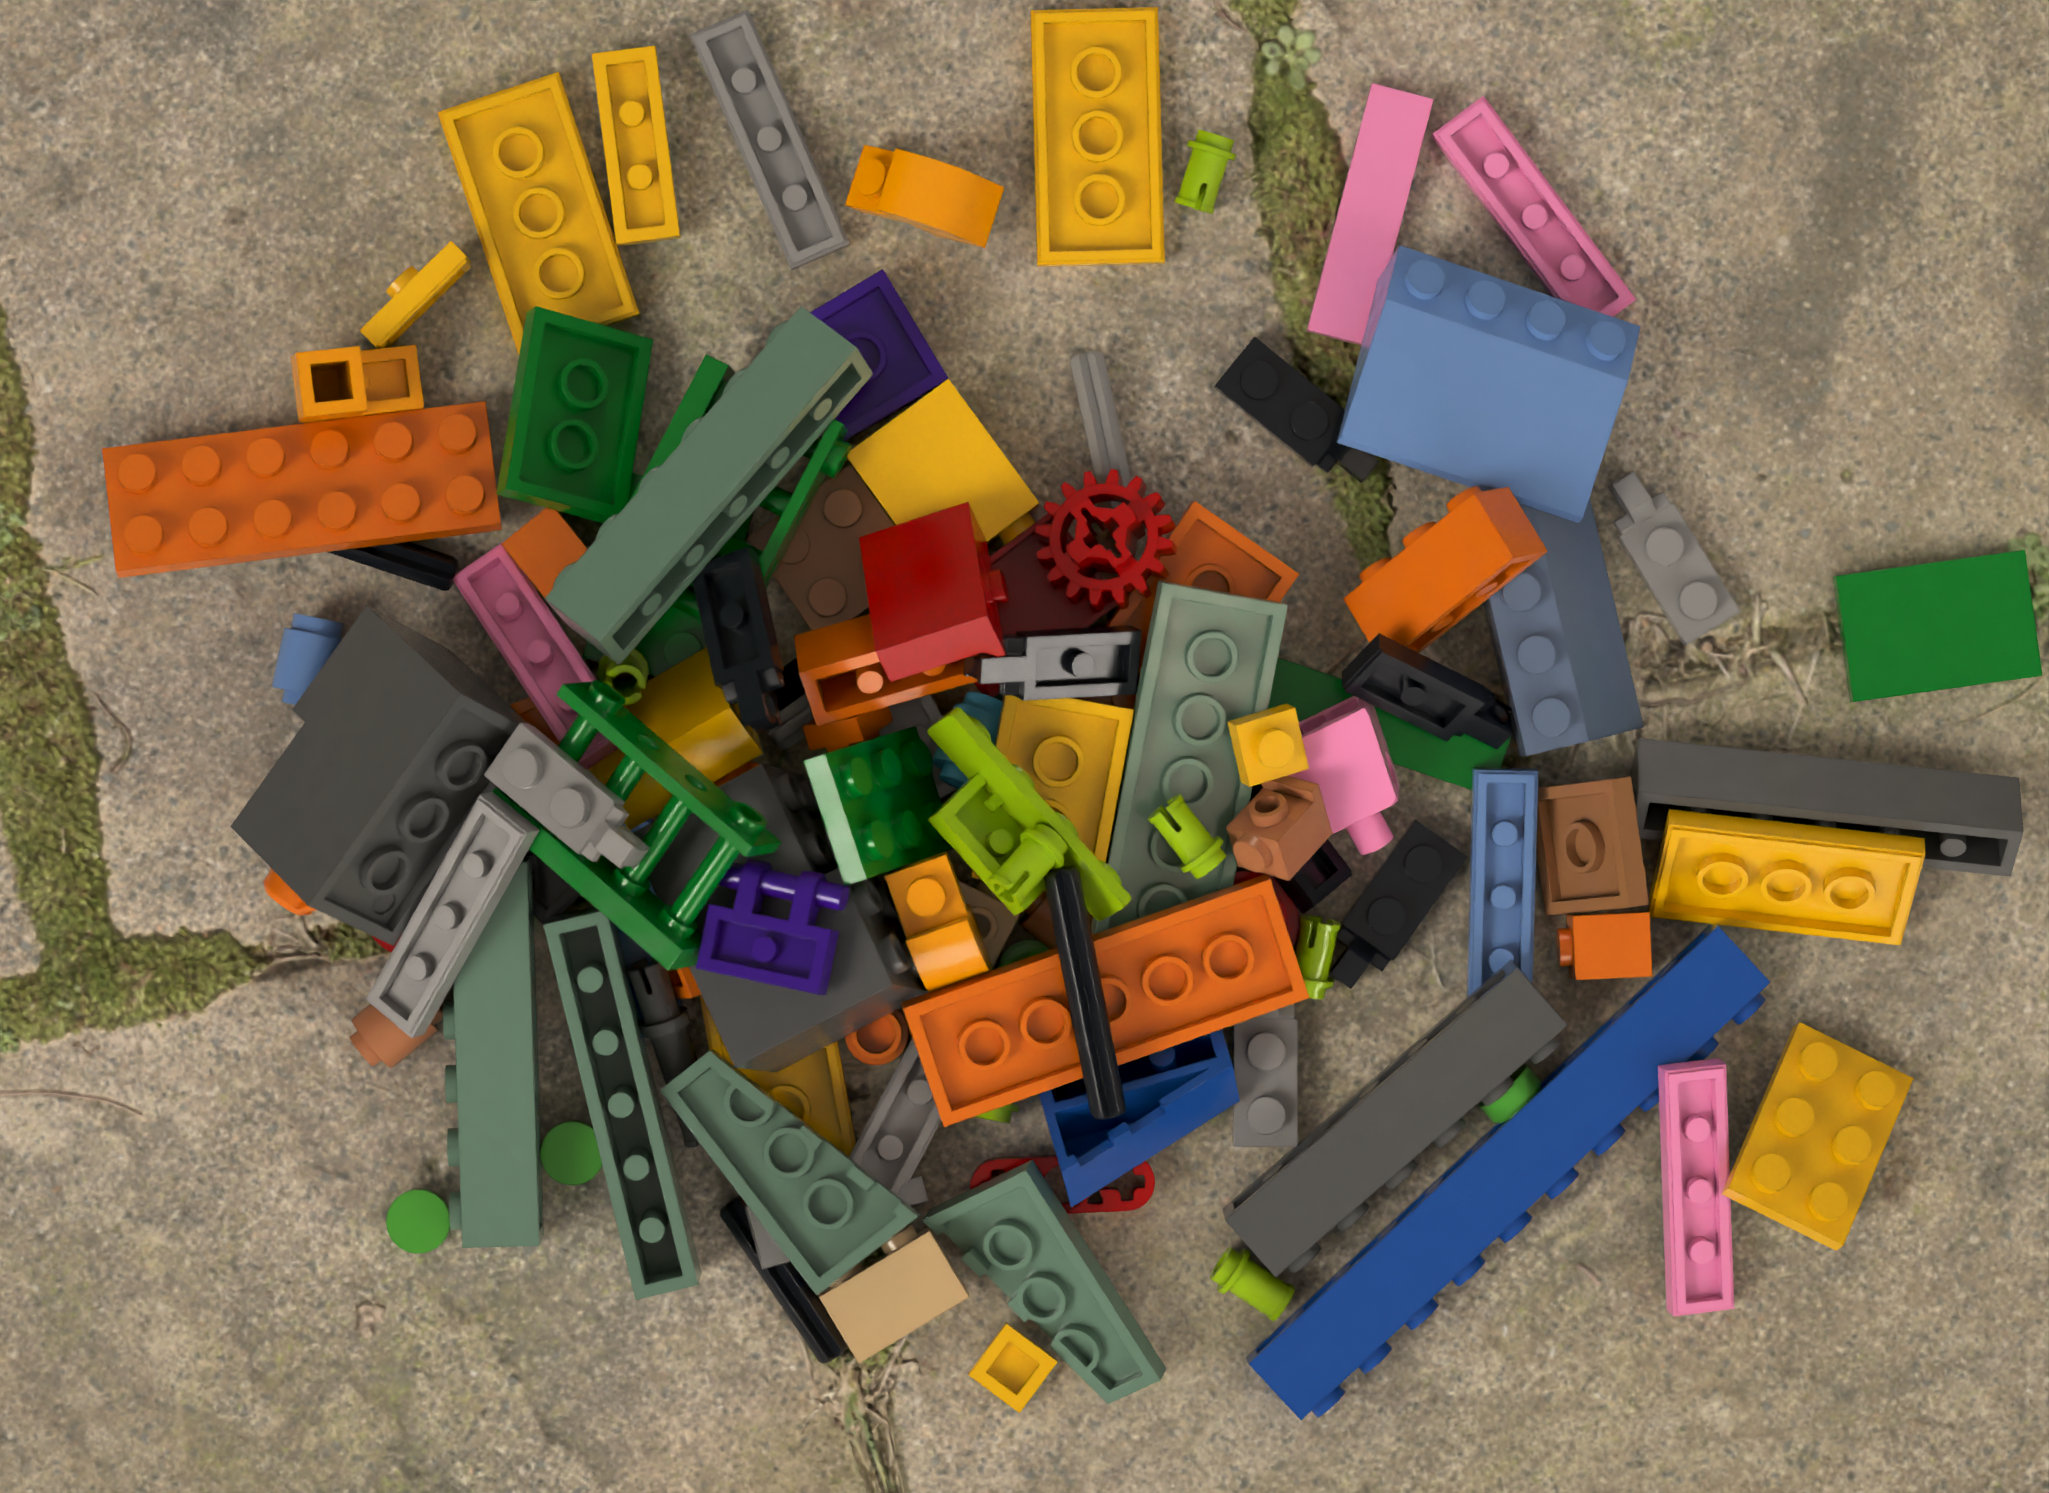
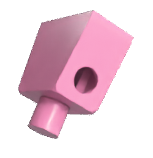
(1352, 769)

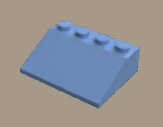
(1487, 383)

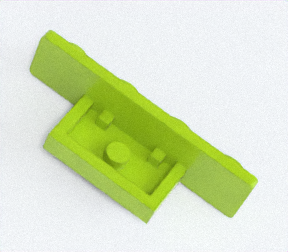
(1001, 802)

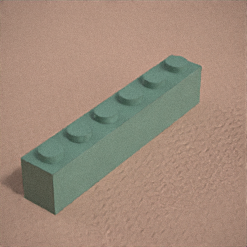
(709, 484)
(497, 1080)
(623, 1102)

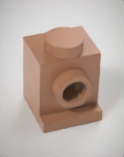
(1280, 828)

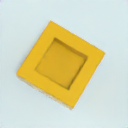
(1268, 745)
(1012, 1367)

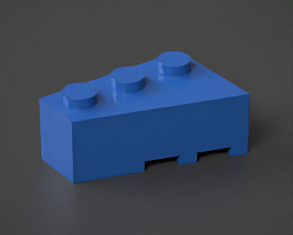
(1164, 1101)

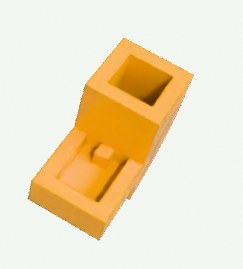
(925, 194)
(355, 382)
(937, 922)

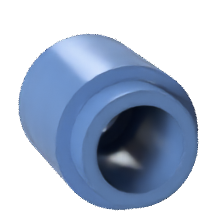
(303, 654)

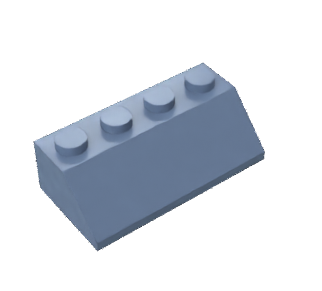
(1562, 642)

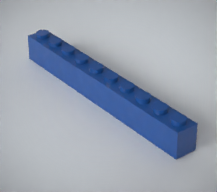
(1506, 1173)

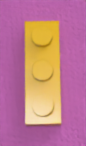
(636, 145)

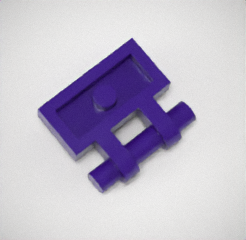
(770, 948)

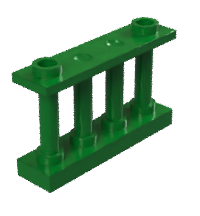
(825, 455)
(624, 893)

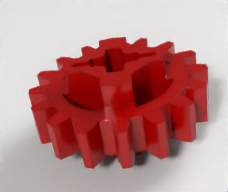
(1123, 523)

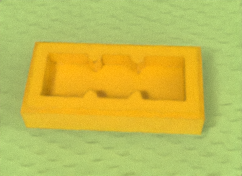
(414, 294)

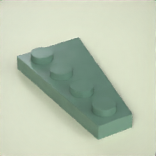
(794, 1180)
(1039, 1259)

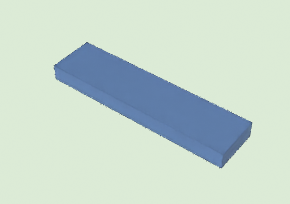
(1502, 872)

